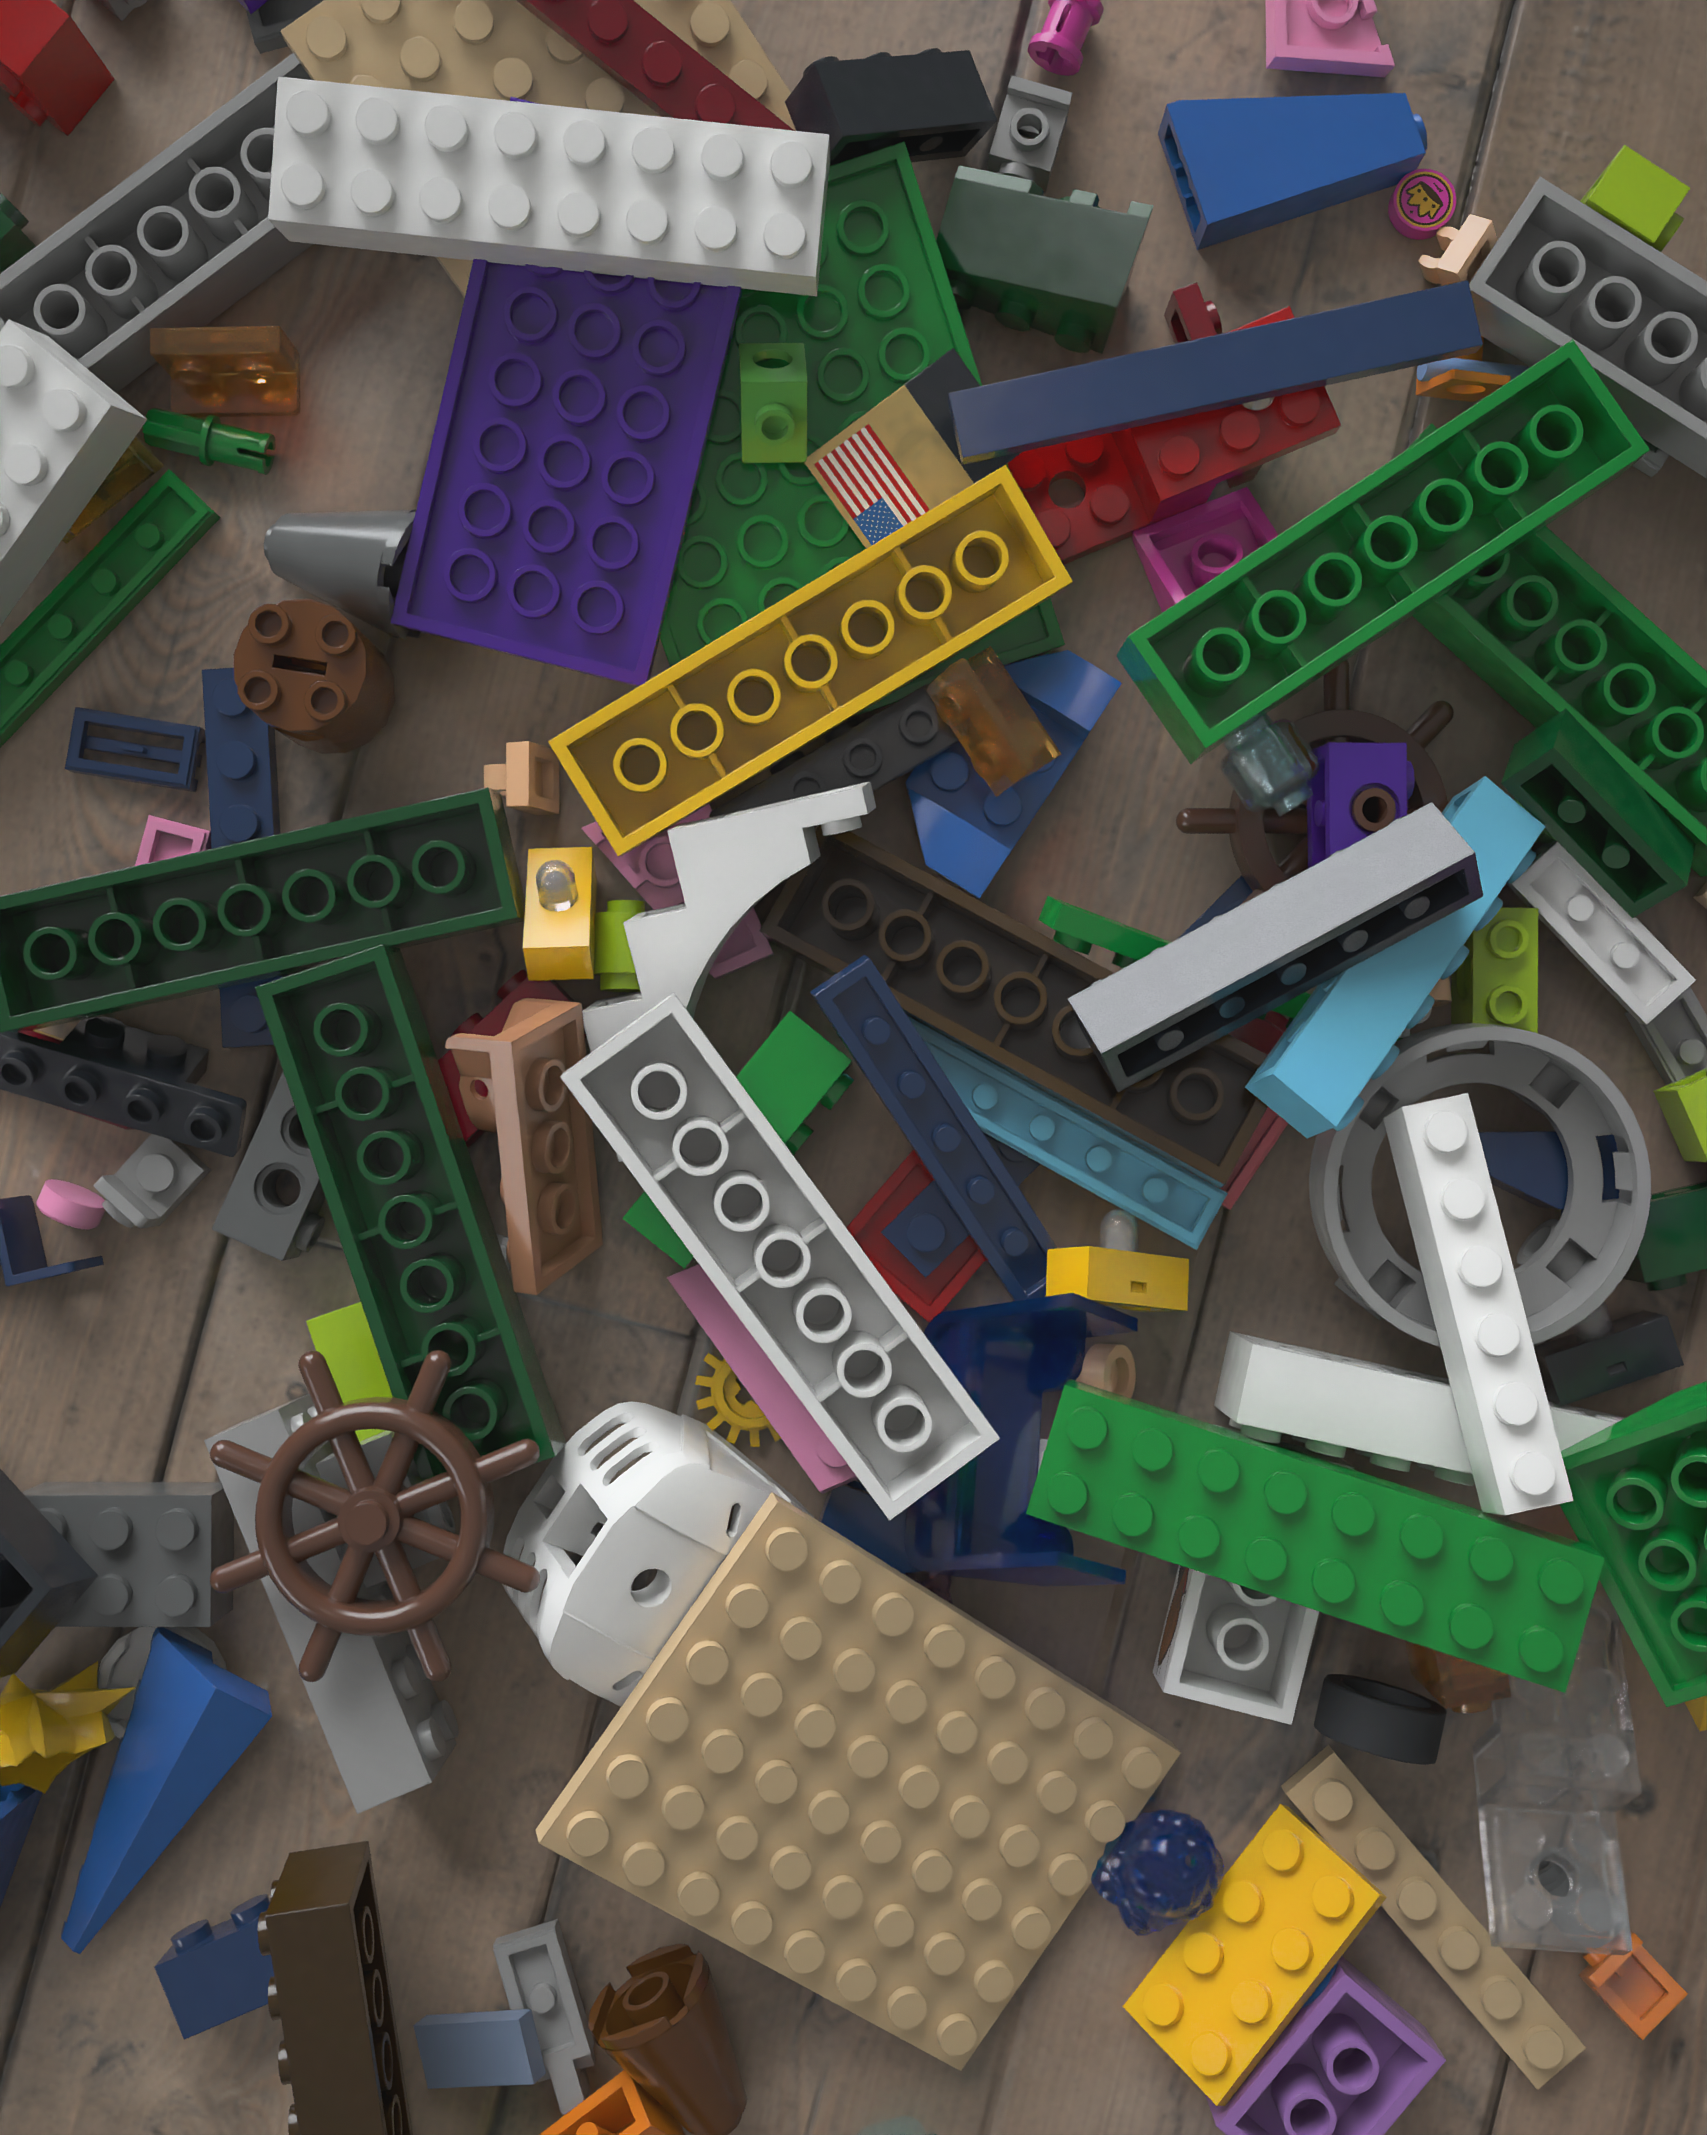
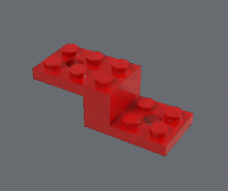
(1163, 466)

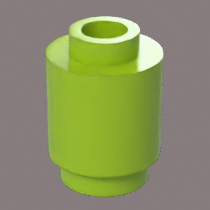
(612, 952)

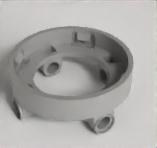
(1564, 1263)

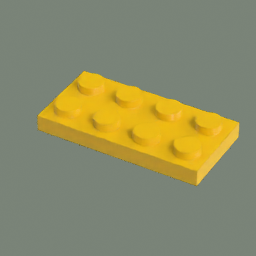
(1254, 1955)

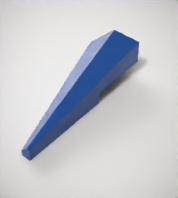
(177, 1746)

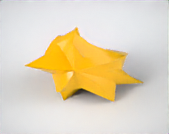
(53, 1726)

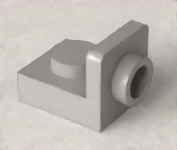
(151, 1183)

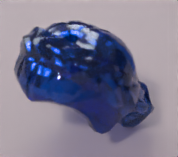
(1148, 1872)

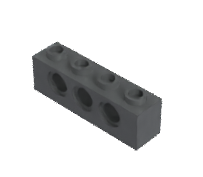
(252, 1207)

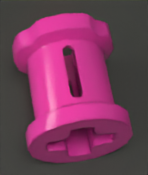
(1064, 34)

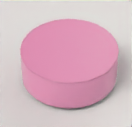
(71, 1204)

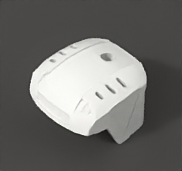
(657, 1514)

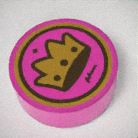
(1422, 204)

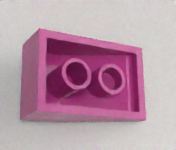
(1200, 544)

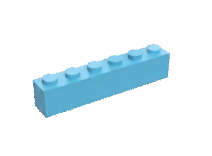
(1358, 1015)

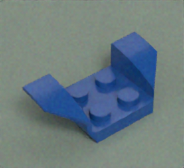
(956, 814)

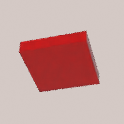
(924, 1295)

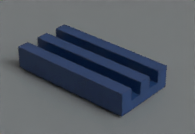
(187, 758)

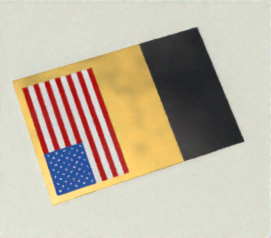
(901, 455)

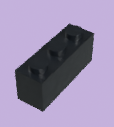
(883, 100)

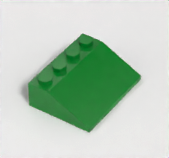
(1645, 1510)

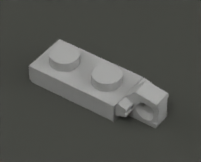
(541, 1978)

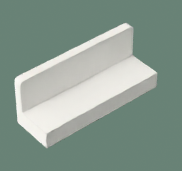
(1601, 933)

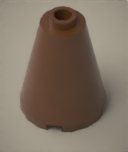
(673, 2039)

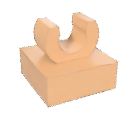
(1463, 250)
(527, 778)

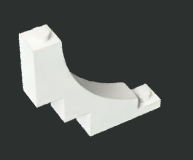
(723, 873)

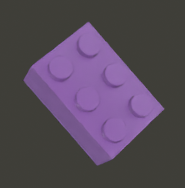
(1336, 2067)

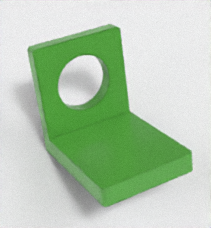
(773, 403)

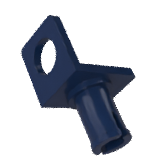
(22, 1246)

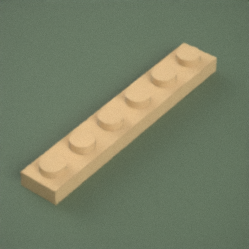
(1434, 1918)

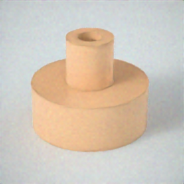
(1109, 1368)

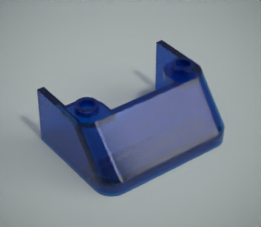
(978, 1515)

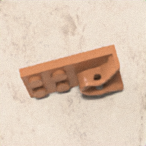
(541, 1136)

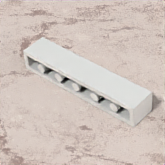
(1477, 1307)

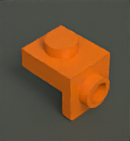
(1633, 1987)

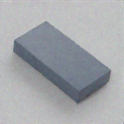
(480, 2049)

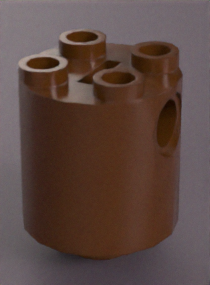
(313, 676)

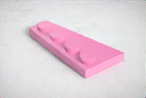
(763, 1381)

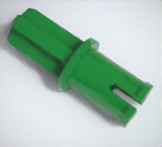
(209, 440)

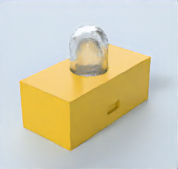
(560, 914)
(1117, 1272)

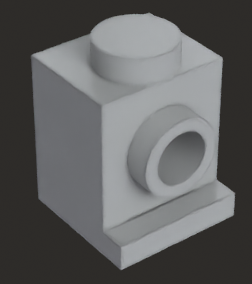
(1033, 112)

